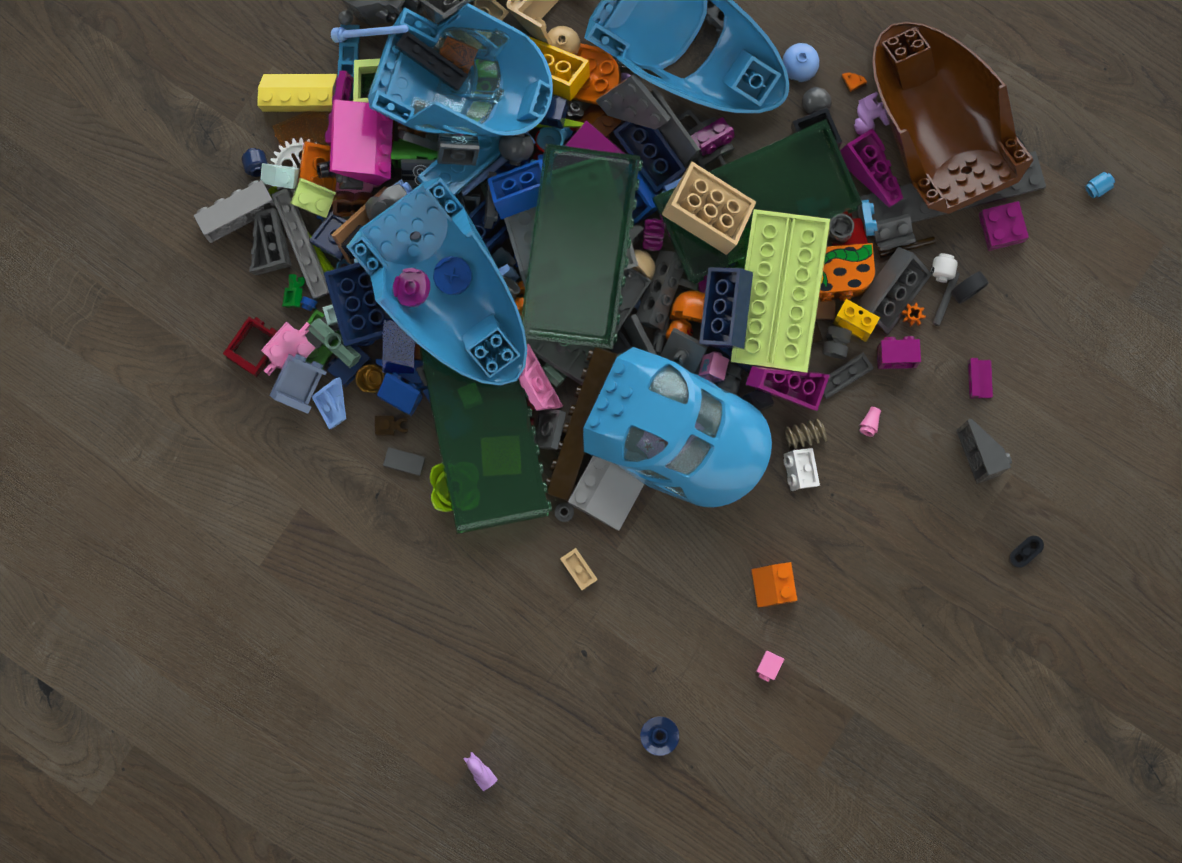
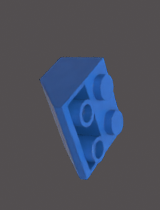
(399, 394)

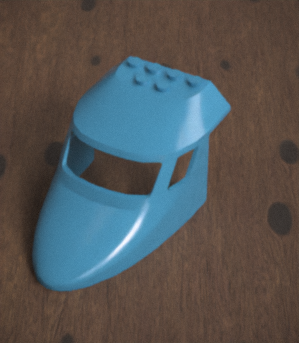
(738, 75)

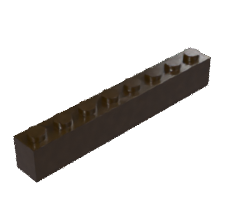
(572, 447)

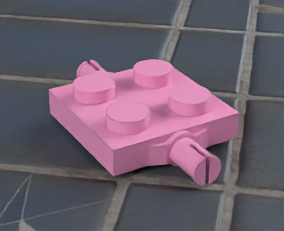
(286, 342)

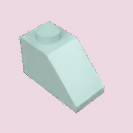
(279, 175)

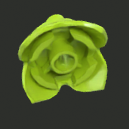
(439, 495)

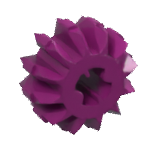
(653, 234)

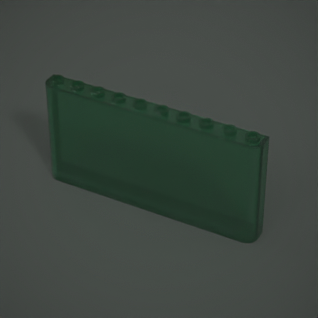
(790, 176)
(580, 245)
(485, 449)

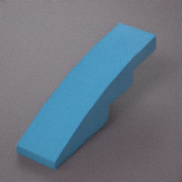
(348, 53)

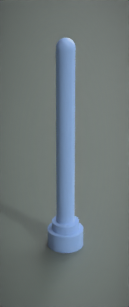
(340, 34)
(483, 175)

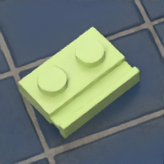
(313, 198)

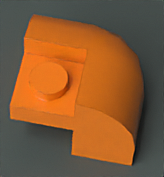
(688, 306)

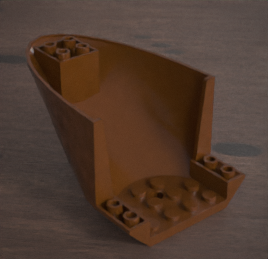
(947, 116)

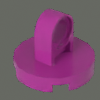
(411, 287)

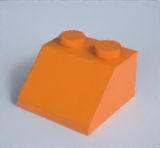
(774, 585)

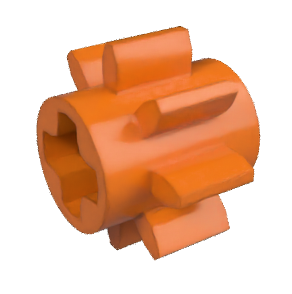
(913, 309)

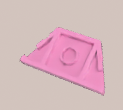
(537, 385)

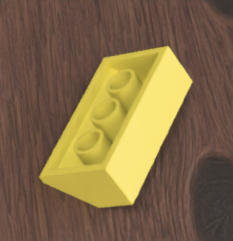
(296, 92)

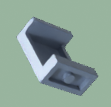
(297, 382)

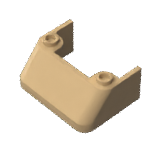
(530, 15)

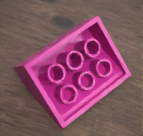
(360, 142)

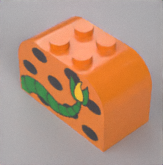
(847, 271)

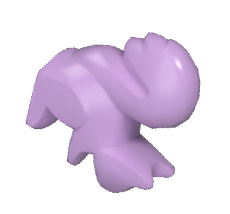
(867, 111)
(481, 773)

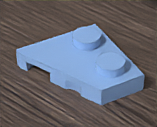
(331, 403)

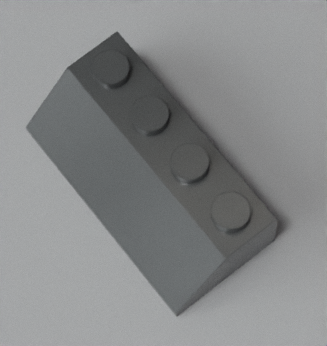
(894, 288)

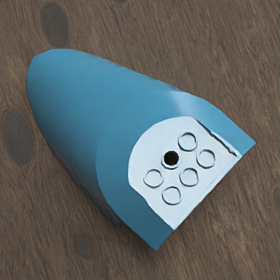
(470, 331)

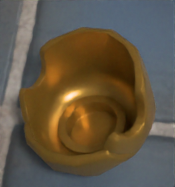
(370, 378)

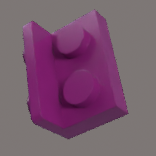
(713, 136)

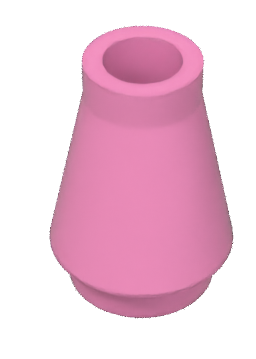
(870, 423)

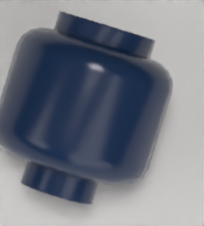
(253, 160)

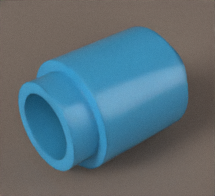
(1100, 185)

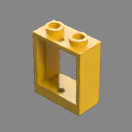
(850, 319)

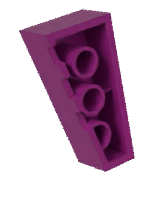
(793, 386)

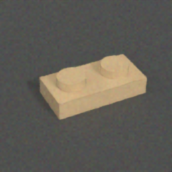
(578, 569)

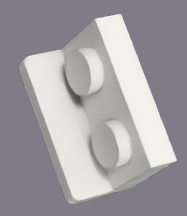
(801, 469)

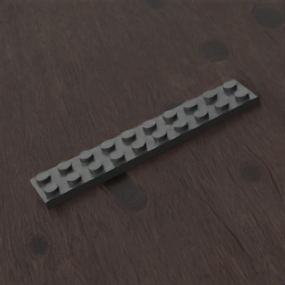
(918, 211)

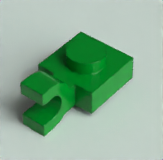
(293, 294)

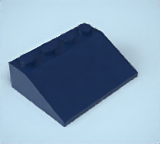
(355, 305)

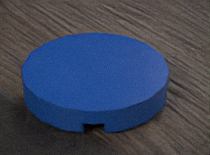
(452, 275)

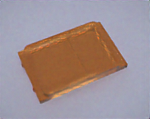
(306, 126)

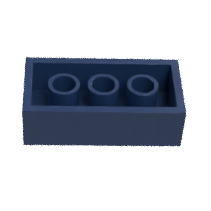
(726, 307)

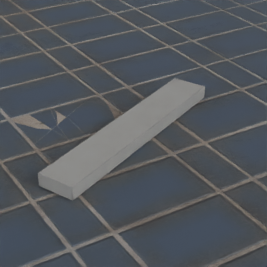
(300, 243)

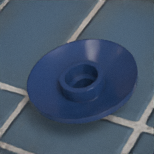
(670, 736)

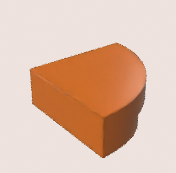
(853, 81)

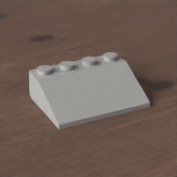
(606, 492)

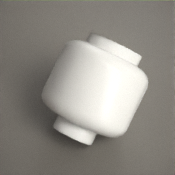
(944, 267)

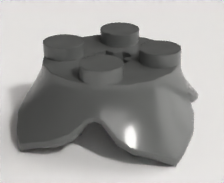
(389, 196)

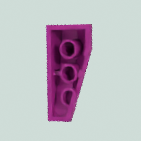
(869, 164)

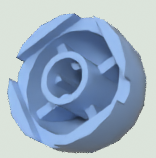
(801, 62)

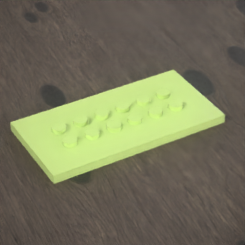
(787, 270)

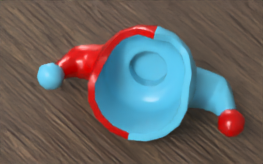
(552, 136)

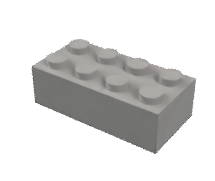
(234, 211)

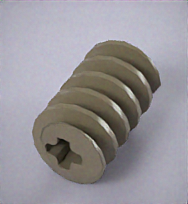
(804, 433)

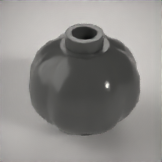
(516, 148)

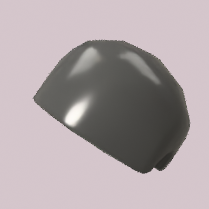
(816, 100)

